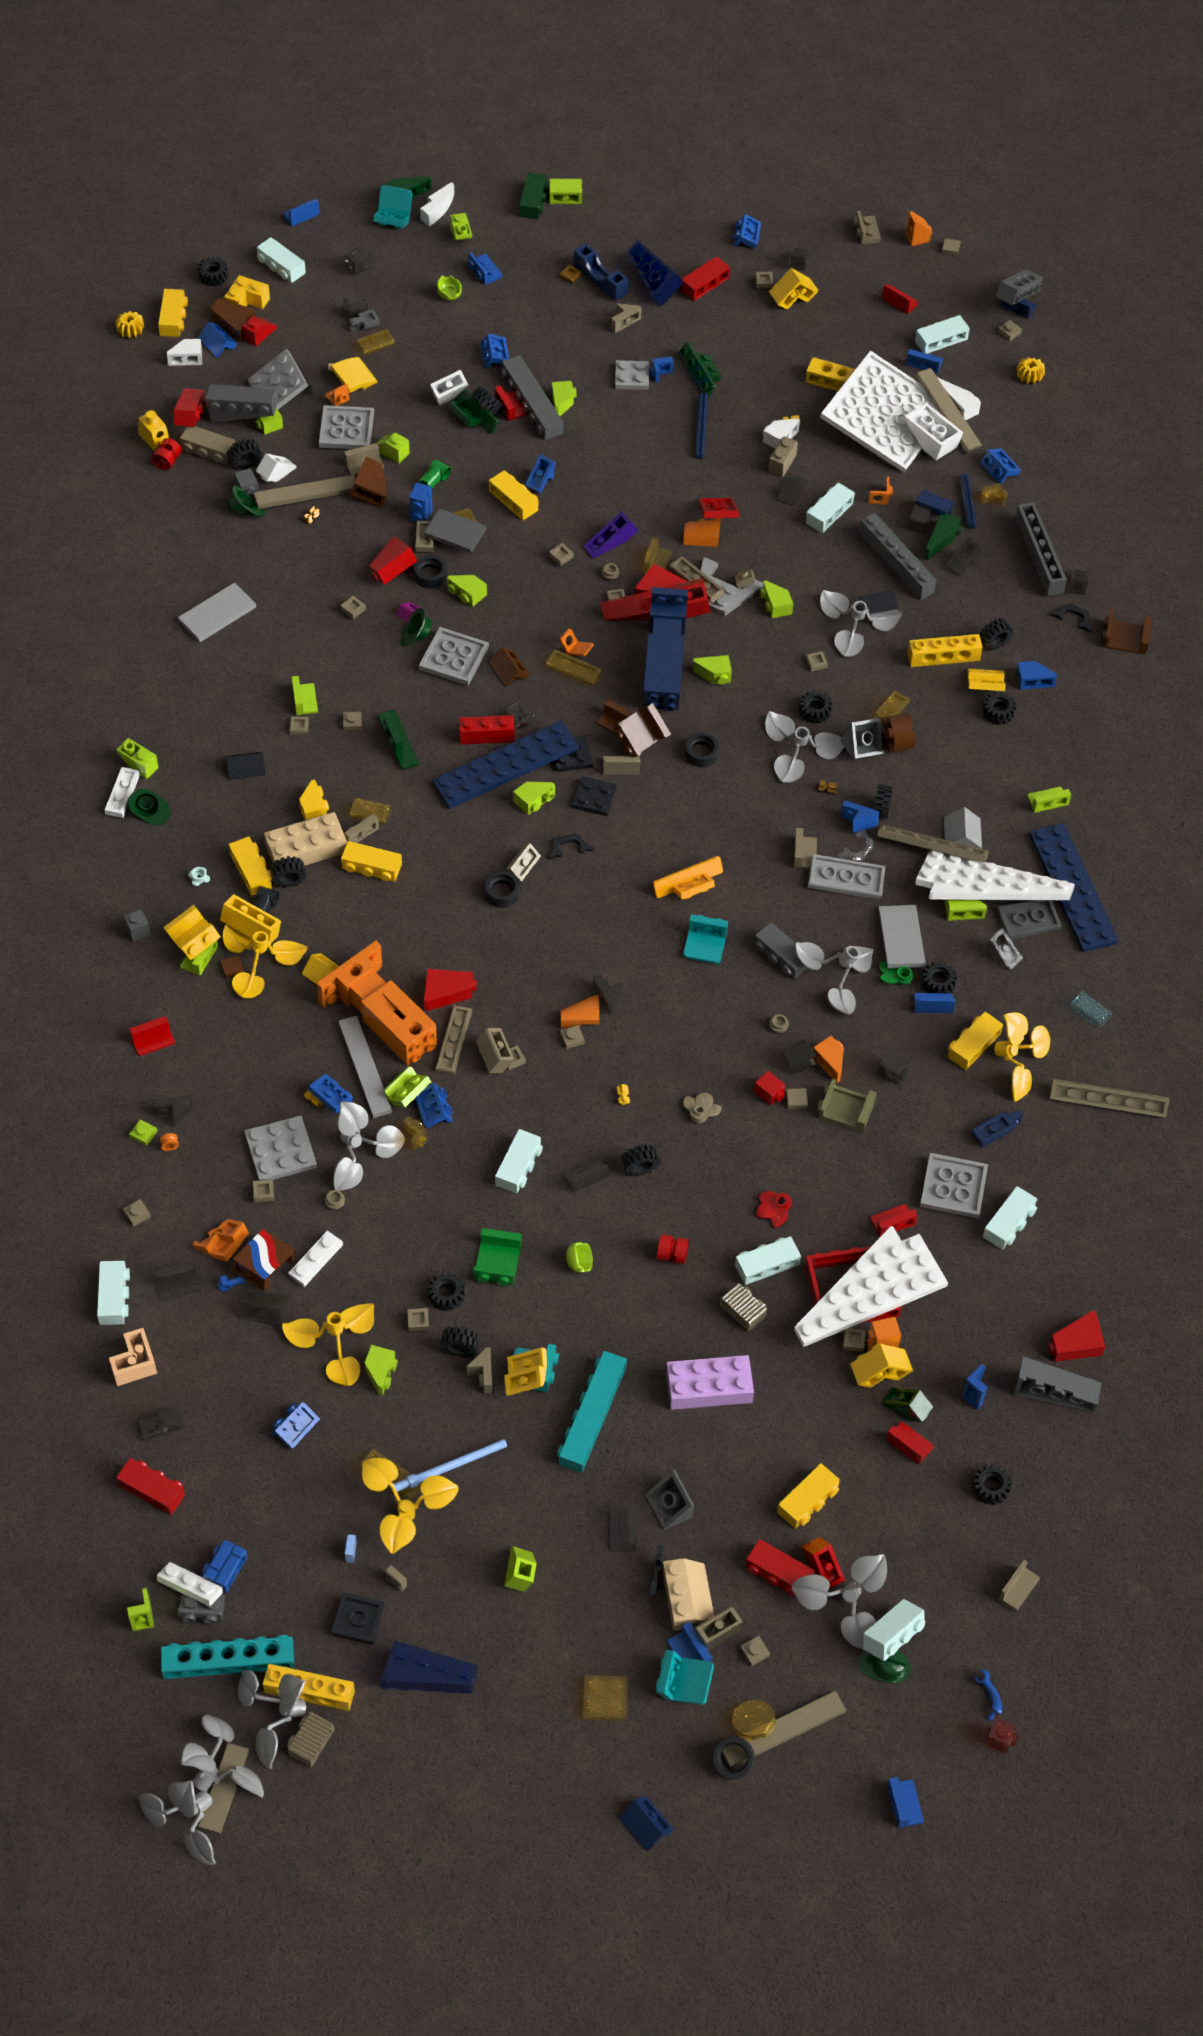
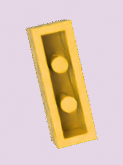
(172, 313)
(513, 495)
(371, 861)
(250, 864)
(249, 918)
(974, 1040)
(809, 1496)

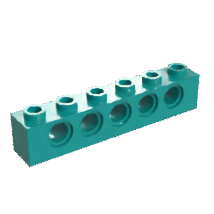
(218, 1665)

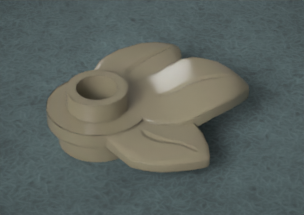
(701, 1107)

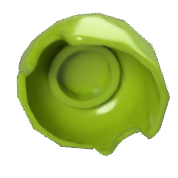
(448, 288)
(579, 1257)

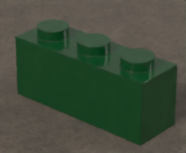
(533, 196)

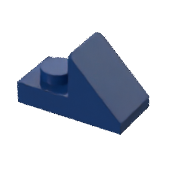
(540, 473)
(861, 816)

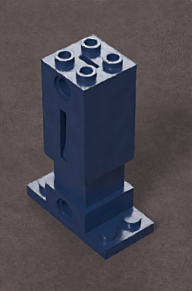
(665, 648)

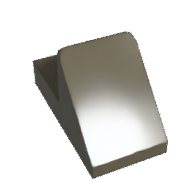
(625, 316)
(482, 1366)

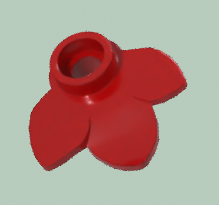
(772, 1209)

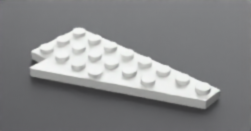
(975, 880)
(880, 1281)

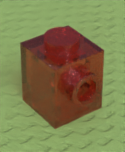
(1002, 1736)

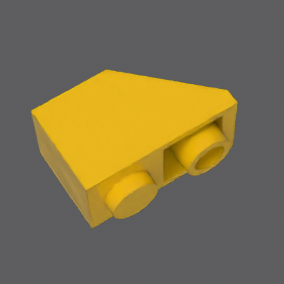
(312, 803)

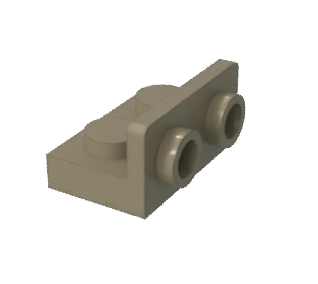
(866, 229)

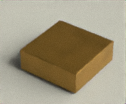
(570, 274)

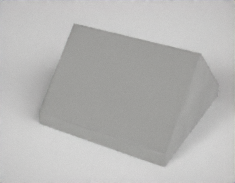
(963, 828)

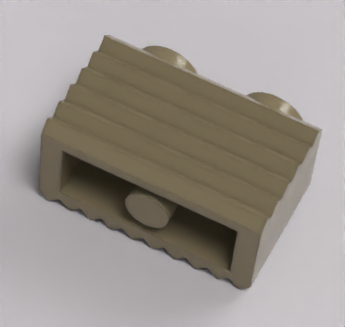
(782, 456)
(494, 1050)
(743, 1306)
(719, 1628)
(310, 1739)

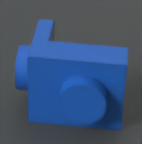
(661, 366)

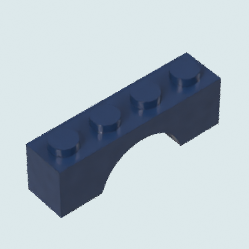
(587, 261)

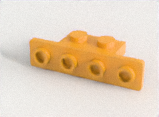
(689, 880)

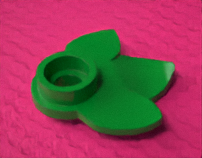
(895, 975)

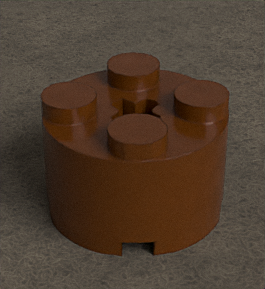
(898, 732)

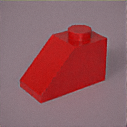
(256, 330)
(823, 1560)

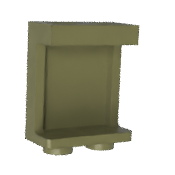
(846, 1107)

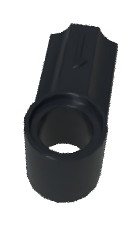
(266, 898)

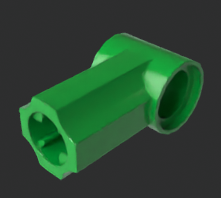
(437, 472)

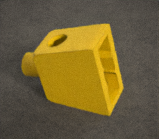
(150, 427)

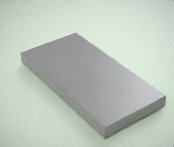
(217, 612)
(846, 876)
(901, 936)

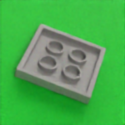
(281, 375)
(346, 427)
(453, 656)
(280, 1149)
(954, 1185)

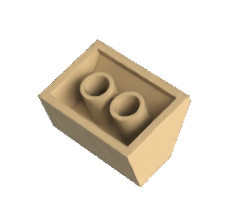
(687, 1592)

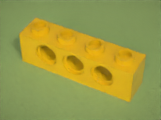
(828, 374)
(944, 650)
(317, 1688)

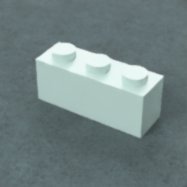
(280, 260)
(942, 334)
(829, 507)
(518, 1161)
(1010, 1218)
(767, 1260)
(113, 1292)
(894, 1630)

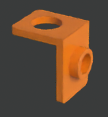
(340, 395)
(885, 494)
(575, 648)

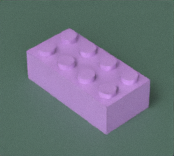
(709, 1382)

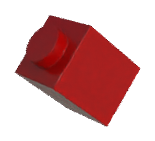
(770, 1088)

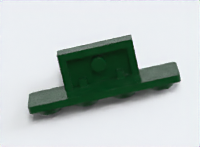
(700, 368)
(473, 412)
(398, 739)

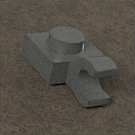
(366, 319)

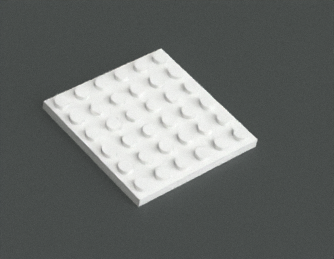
(874, 407)

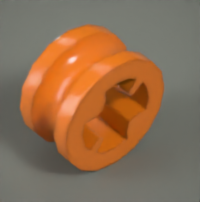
(169, 1142)

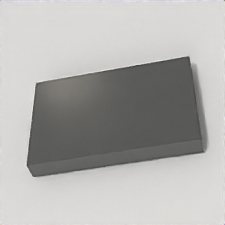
(455, 530)
(1029, 918)

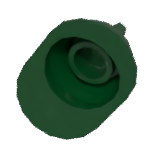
(243, 503)
(417, 628)
(149, 807)
(892, 1670)

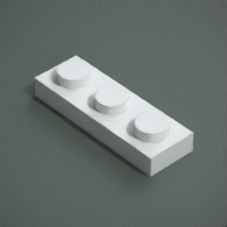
(121, 792)
(315, 1258)
(189, 1584)

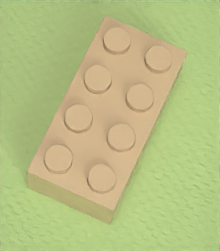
(307, 840)

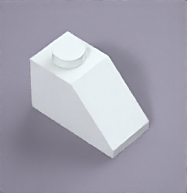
(185, 353)
(448, 387)
(779, 429)
(274, 467)

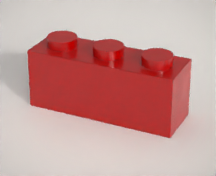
(705, 278)
(189, 407)
(487, 729)
(150, 1485)
(776, 1566)

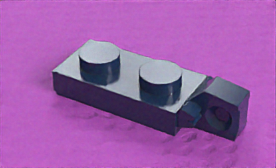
(996, 1127)

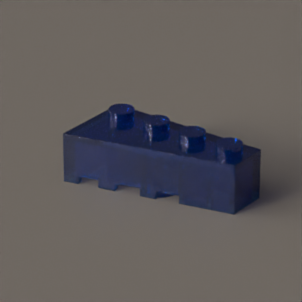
(655, 272)
(427, 1671)

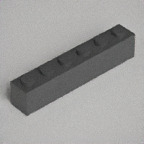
(532, 397)
(1040, 549)
(897, 556)

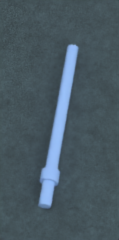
(413, 1480)

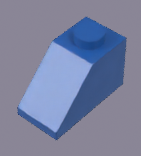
(1034, 675)

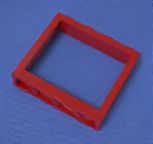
(837, 1258)

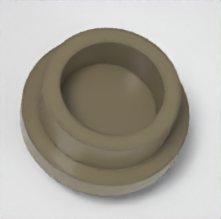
(610, 571)
(779, 1023)
(334, 1199)

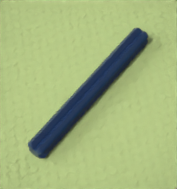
(701, 426)

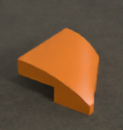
(702, 532)
(581, 1013)
(223, 1240)

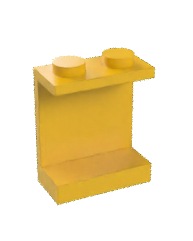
(191, 932)

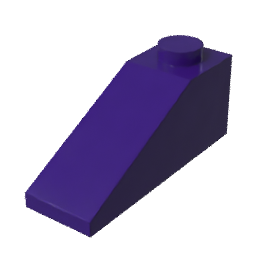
(615, 533)

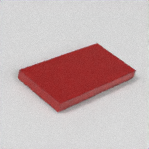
(718, 508)

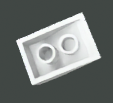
(933, 431)

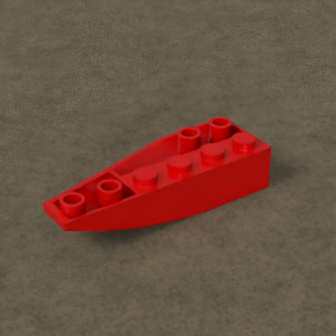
(639, 605)

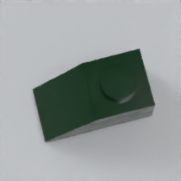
(908, 1403)

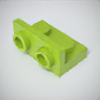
(406, 1087)

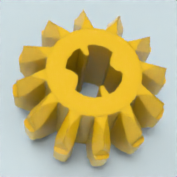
(129, 324)
(1030, 370)

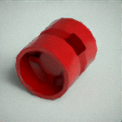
(166, 454)
(672, 1249)

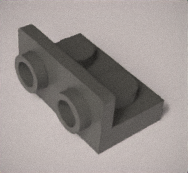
(193, 1610)

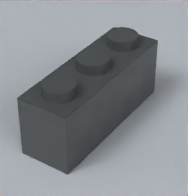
(779, 950)

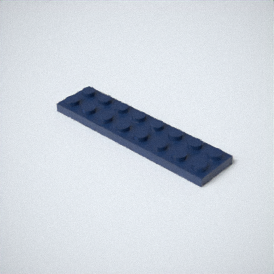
(505, 764)
(1084, 908)

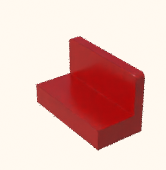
(898, 299)
(510, 405)
(152, 1036)
(898, 1217)
(909, 1442)

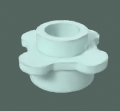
(199, 871)

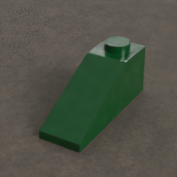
(417, 185)
(943, 535)

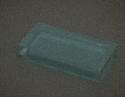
(1091, 1009)

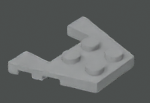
(733, 595)

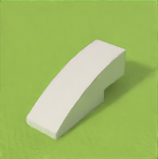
(437, 204)

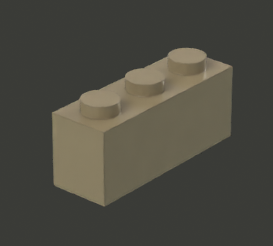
(206, 444)

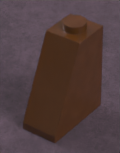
(231, 317)
(370, 483)

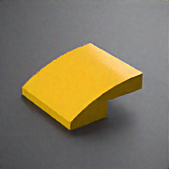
(353, 373)
(986, 679)
(526, 1371)

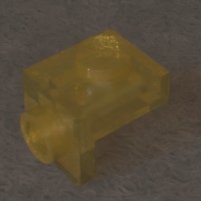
(992, 493)
(417, 1131)

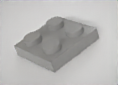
(632, 375)

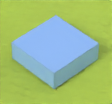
(350, 1548)

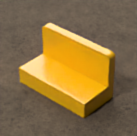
(318, 967)

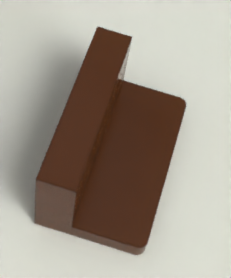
(508, 666)
(612, 715)

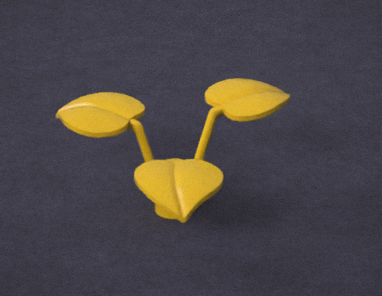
(286, 953)
(1016, 1028)
(356, 1318)
(399, 1531)

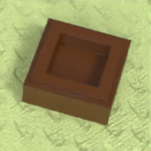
(232, 966)

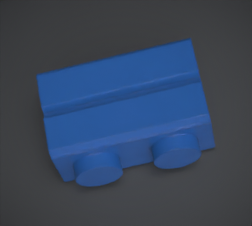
(420, 502)
(225, 1565)

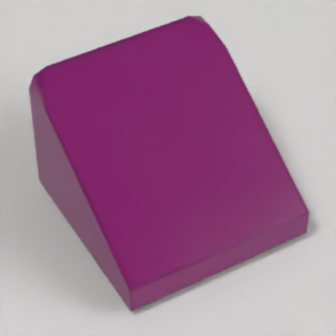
(405, 611)

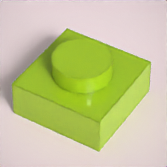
(143, 1132)

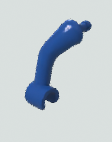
(226, 1284)
(995, 1698)

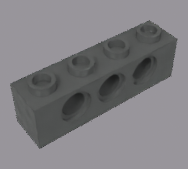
(1019, 287)

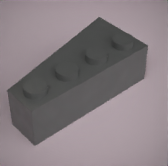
(240, 402)
(1056, 1386)

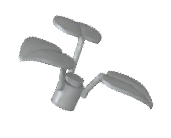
(847, 642)
(791, 769)
(853, 956)
(350, 1121)
(868, 1572)
(290, 1706)
(196, 1756)
(191, 1805)

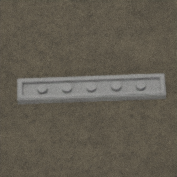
(365, 1066)

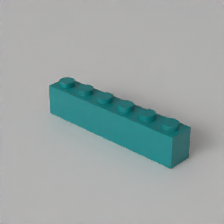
(592, 1412)

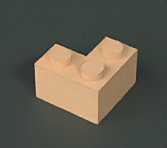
(136, 1362)

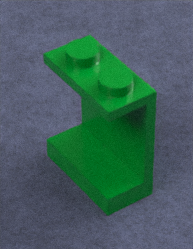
(497, 1257)

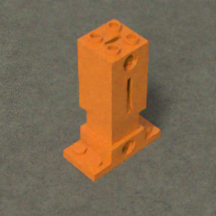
(382, 1004)

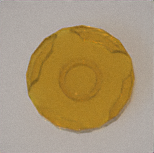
(753, 1719)

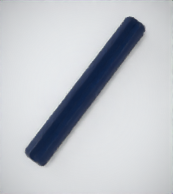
(968, 501)

